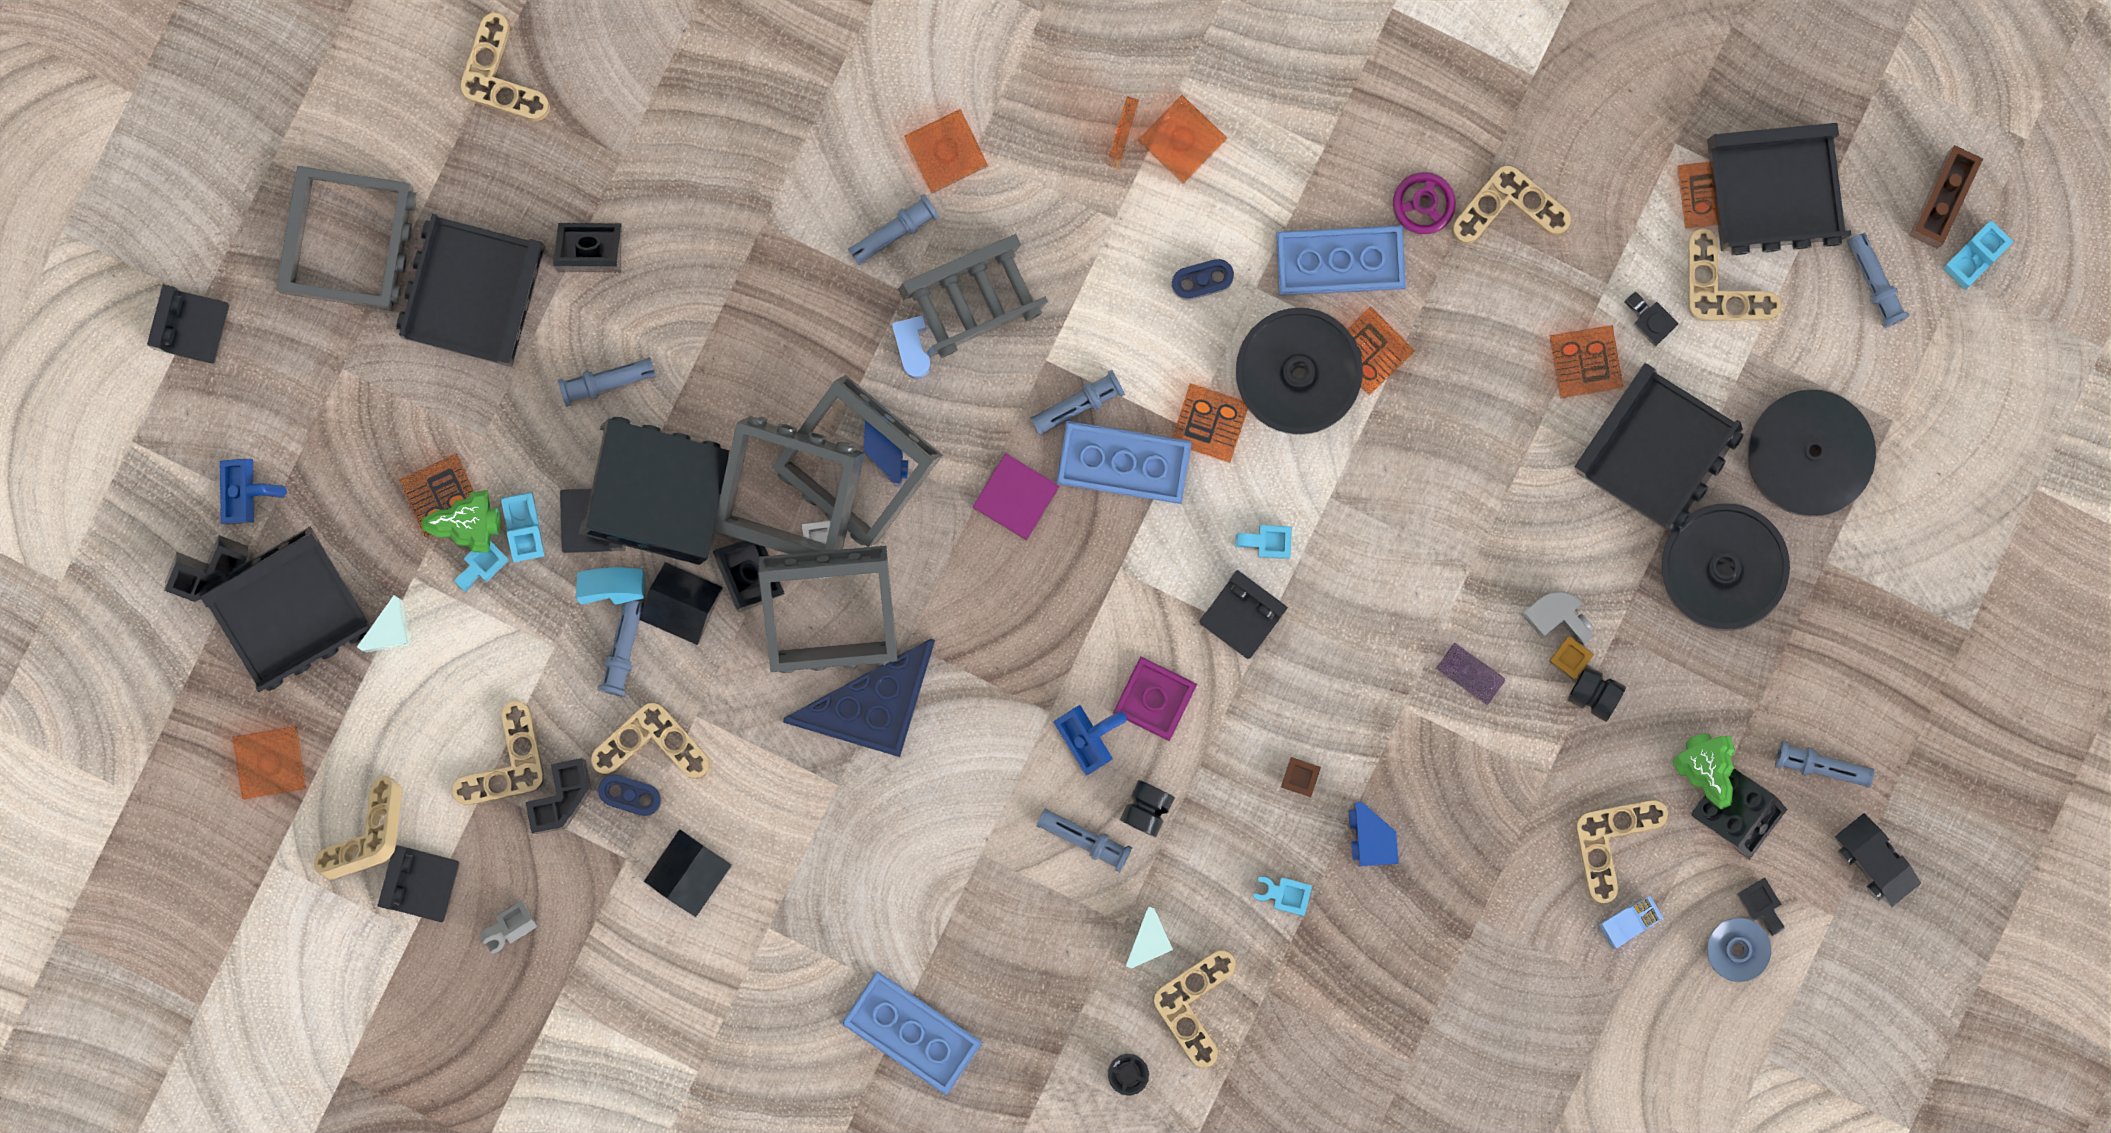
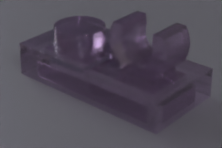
(1470, 674)

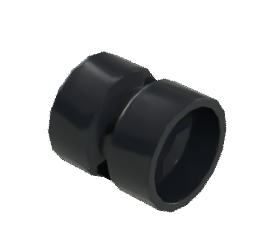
(1596, 693)
(1147, 808)
(1128, 1074)

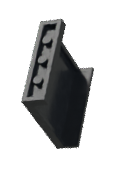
(1777, 188)
(470, 290)
(1659, 449)
(655, 491)
(285, 609)

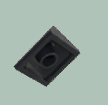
(588, 247)
(741, 573)
(680, 603)
(687, 873)

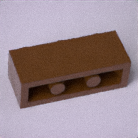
(1946, 197)

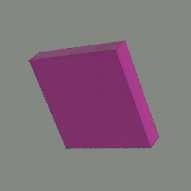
(1016, 496)
(1155, 698)

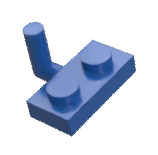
(238, 491)
(1085, 738)

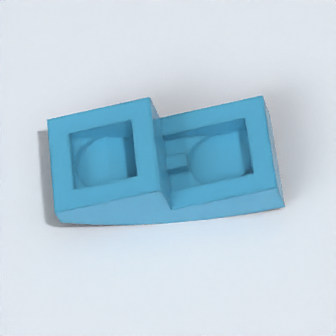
(1977, 254)
(522, 526)
(616, 583)

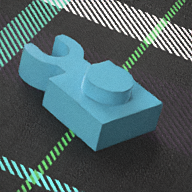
(1289, 895)

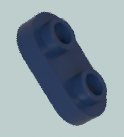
(1202, 279)
(630, 795)

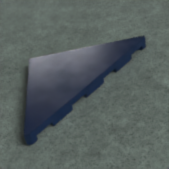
(872, 708)

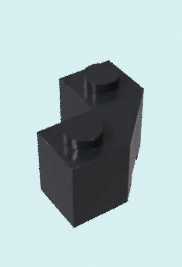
(190, 575)
(572, 790)
(1870, 851)

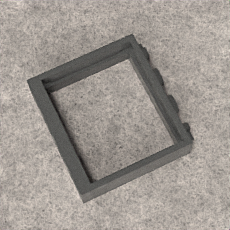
(295, 231)
(886, 424)
(812, 444)
(822, 565)

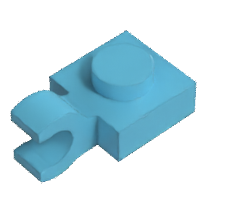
(1271, 541)
(481, 565)

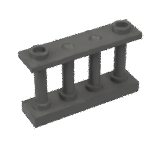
(947, 277)

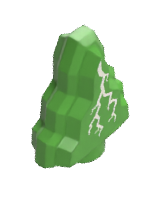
(466, 522)
(1708, 766)

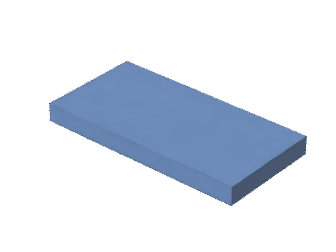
(1340, 260)
(1124, 462)
(911, 1033)

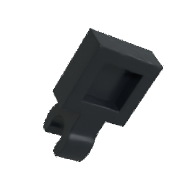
(1653, 321)
(1760, 902)

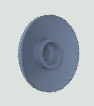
(1755, 949)

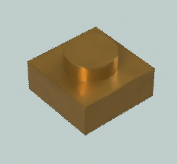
(1571, 657)

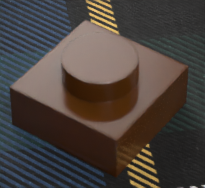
(1300, 777)

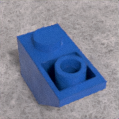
(885, 455)
(1375, 838)

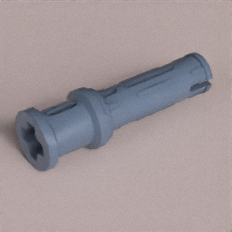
(907, 221)
(1882, 293)
(591, 384)
(1091, 396)
(618, 662)
(1808, 758)
(1098, 846)

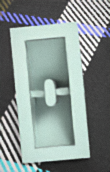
(388, 630)
(1150, 940)

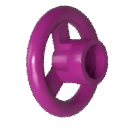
(1428, 192)

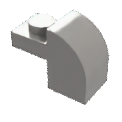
(1557, 609)

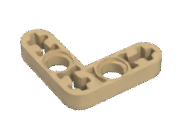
(487, 74)
(1502, 197)
(1710, 290)
(645, 734)
(518, 763)
(1601, 841)
(376, 844)
(1182, 1009)

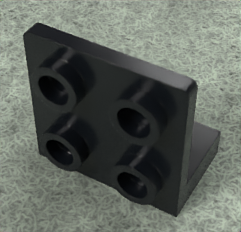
(188, 325)
(573, 510)
(1243, 614)
(1747, 819)
(418, 883)

